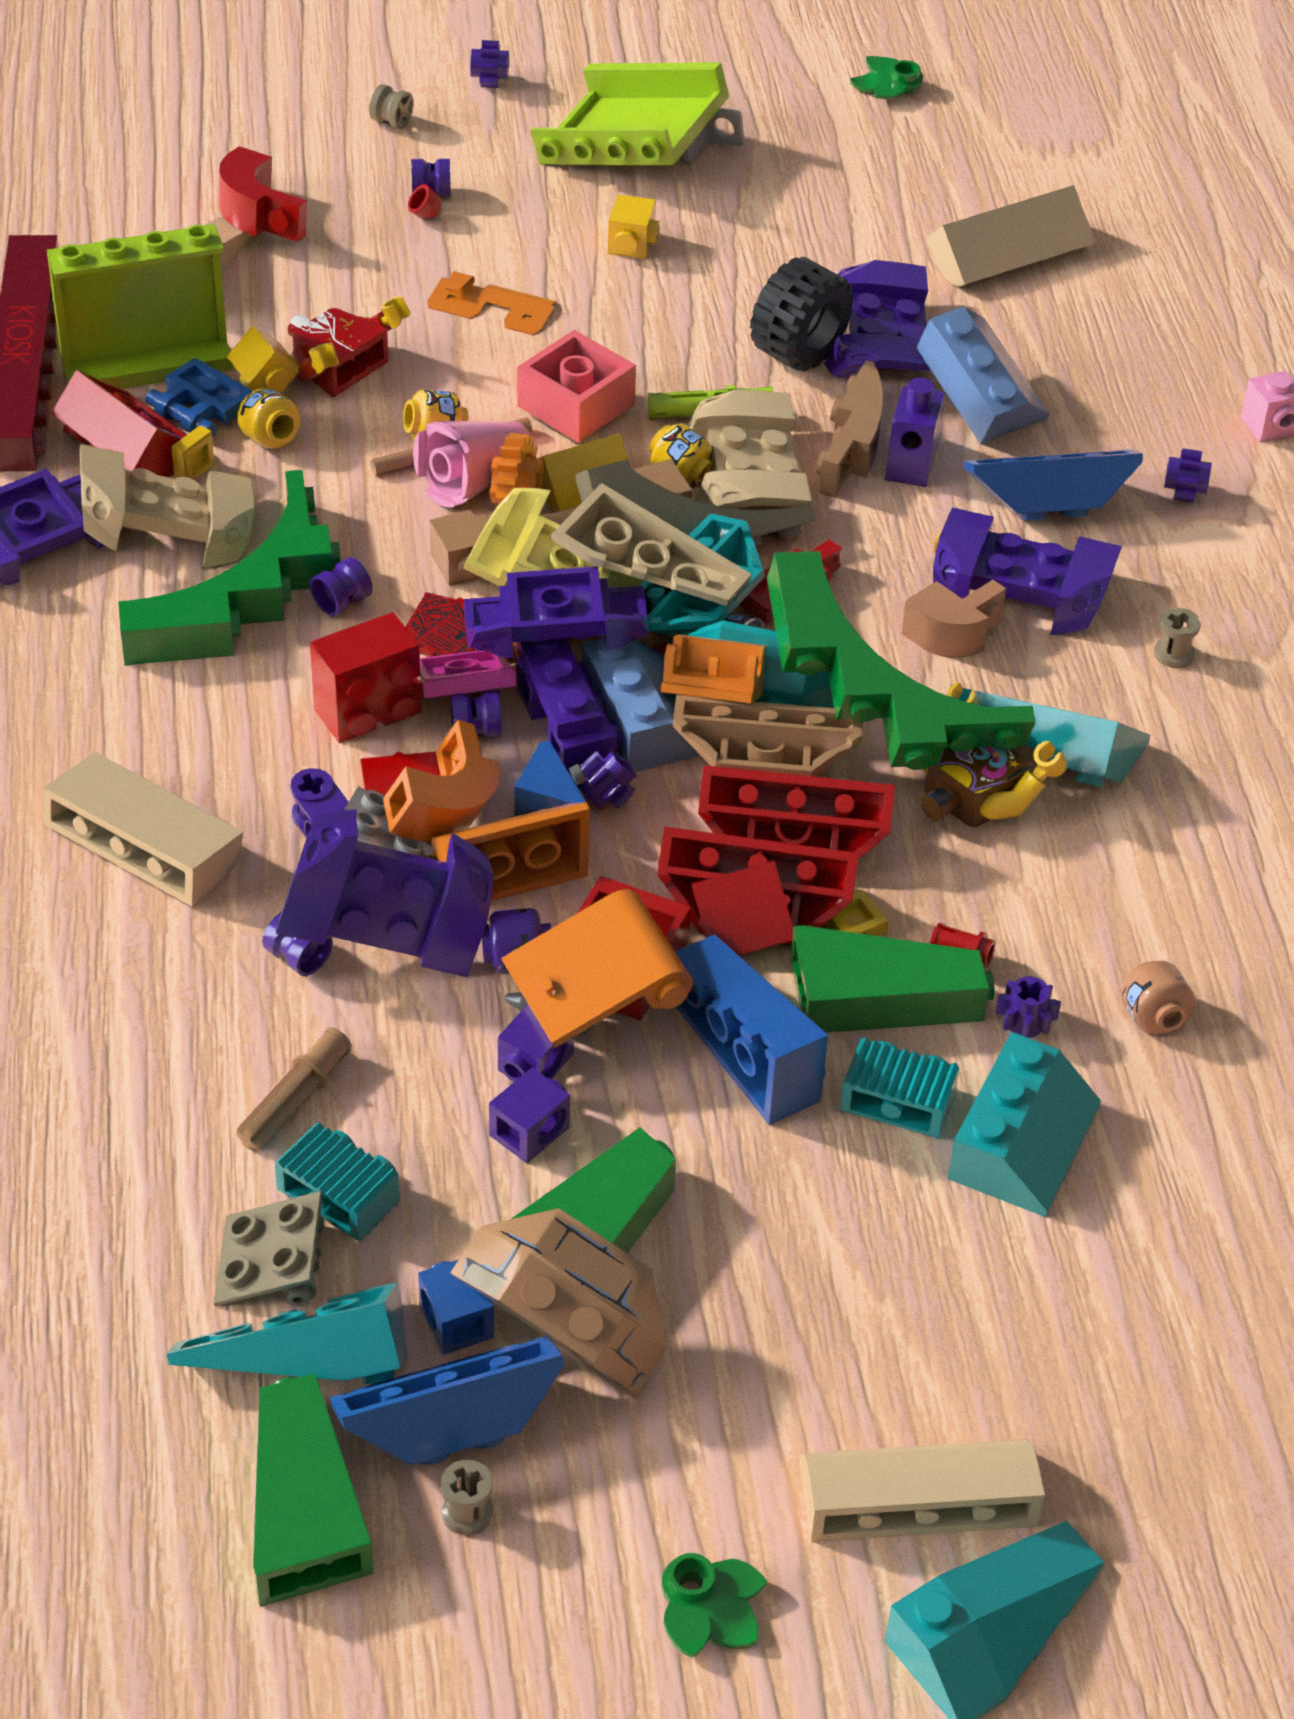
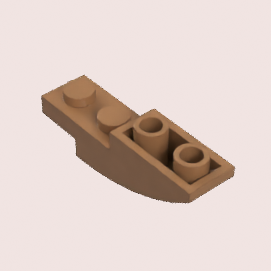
(856, 431)

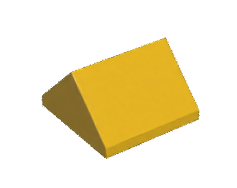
(565, 464)

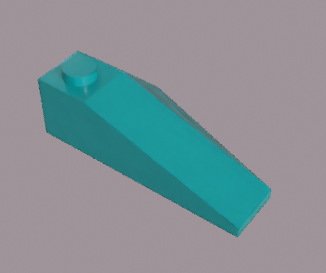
(1092, 745)
(344, 1341)

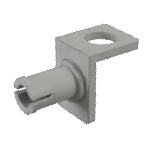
(713, 135)

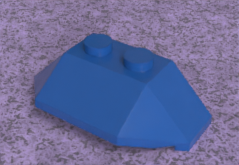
(1055, 481)
(453, 1403)

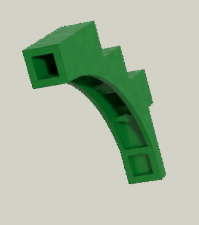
(206, 616)
(864, 686)

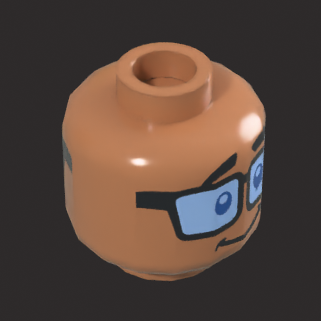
(1158, 997)

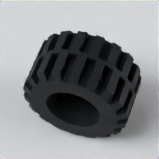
(801, 313)

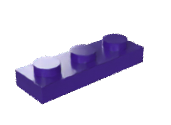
(560, 687)

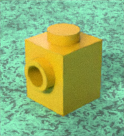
(632, 226)
(263, 361)

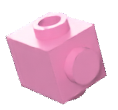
(1269, 406)

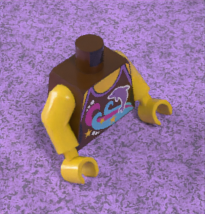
(986, 780)

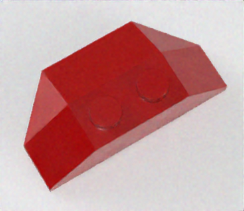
(796, 808)
(813, 877)

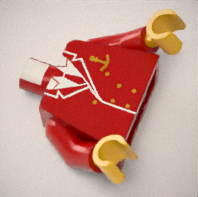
(343, 347)

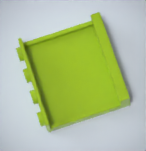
(635, 114)
(140, 305)

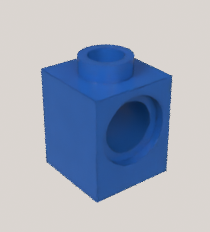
(453, 1309)

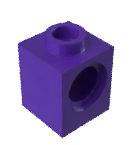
(527, 1046)
(529, 1115)

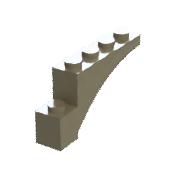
(685, 512)

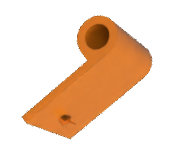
(598, 966)

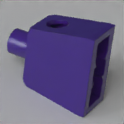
(918, 417)

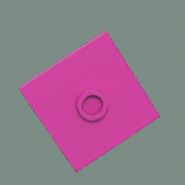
(464, 673)

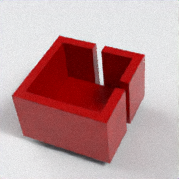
(366, 676)

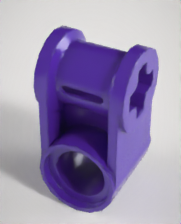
(314, 795)

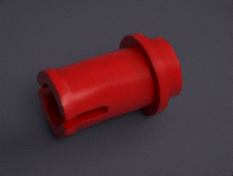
(957, 938)

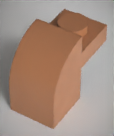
(953, 625)

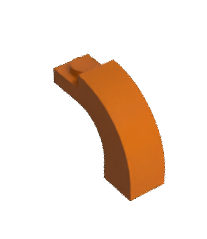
(434, 805)

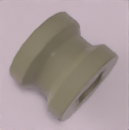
(391, 106)

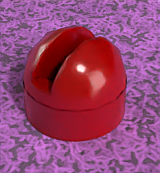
(424, 202)

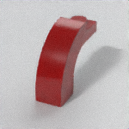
(249, 201)

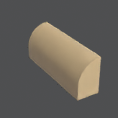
(1011, 237)
(142, 828)
(921, 1489)

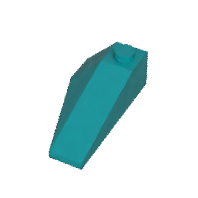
(987, 1620)

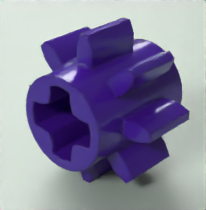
(489, 63)
(1187, 475)
(607, 780)
(1028, 1007)

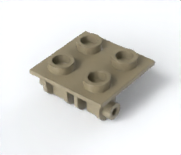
(271, 1251)

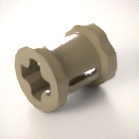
(1177, 637)
(474, 1492)

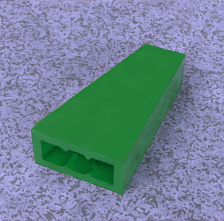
(885, 982)
(617, 1190)
(305, 1504)

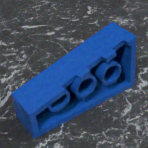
(753, 1031)

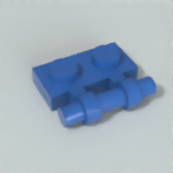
(203, 387)

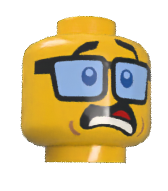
(429, 407)
(269, 418)
(686, 449)

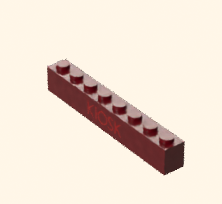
(26, 350)

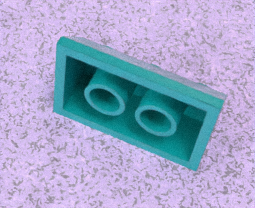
(1024, 1126)

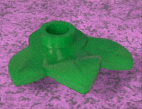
(889, 77)
(716, 1609)

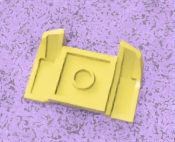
(521, 542)

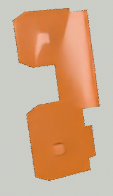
(471, 300)

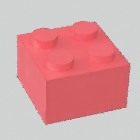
(576, 385)

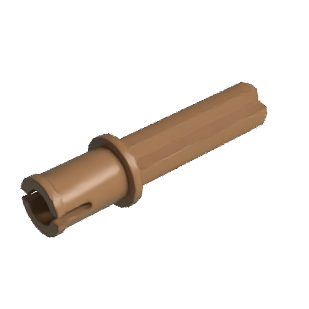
(307, 1073)

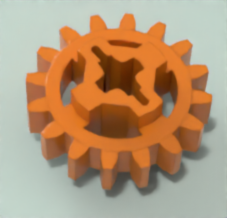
(516, 467)

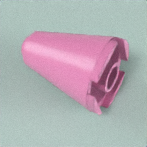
(459, 457)

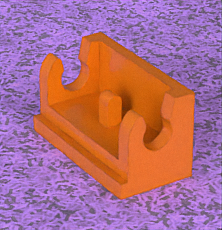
(714, 669)

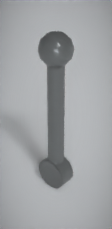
(577, 775)

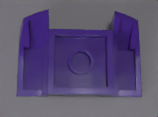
(884, 320)
(38, 518)
(1029, 570)
(555, 606)
(389, 896)

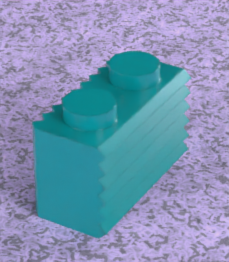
(899, 1087)
(353, 1183)

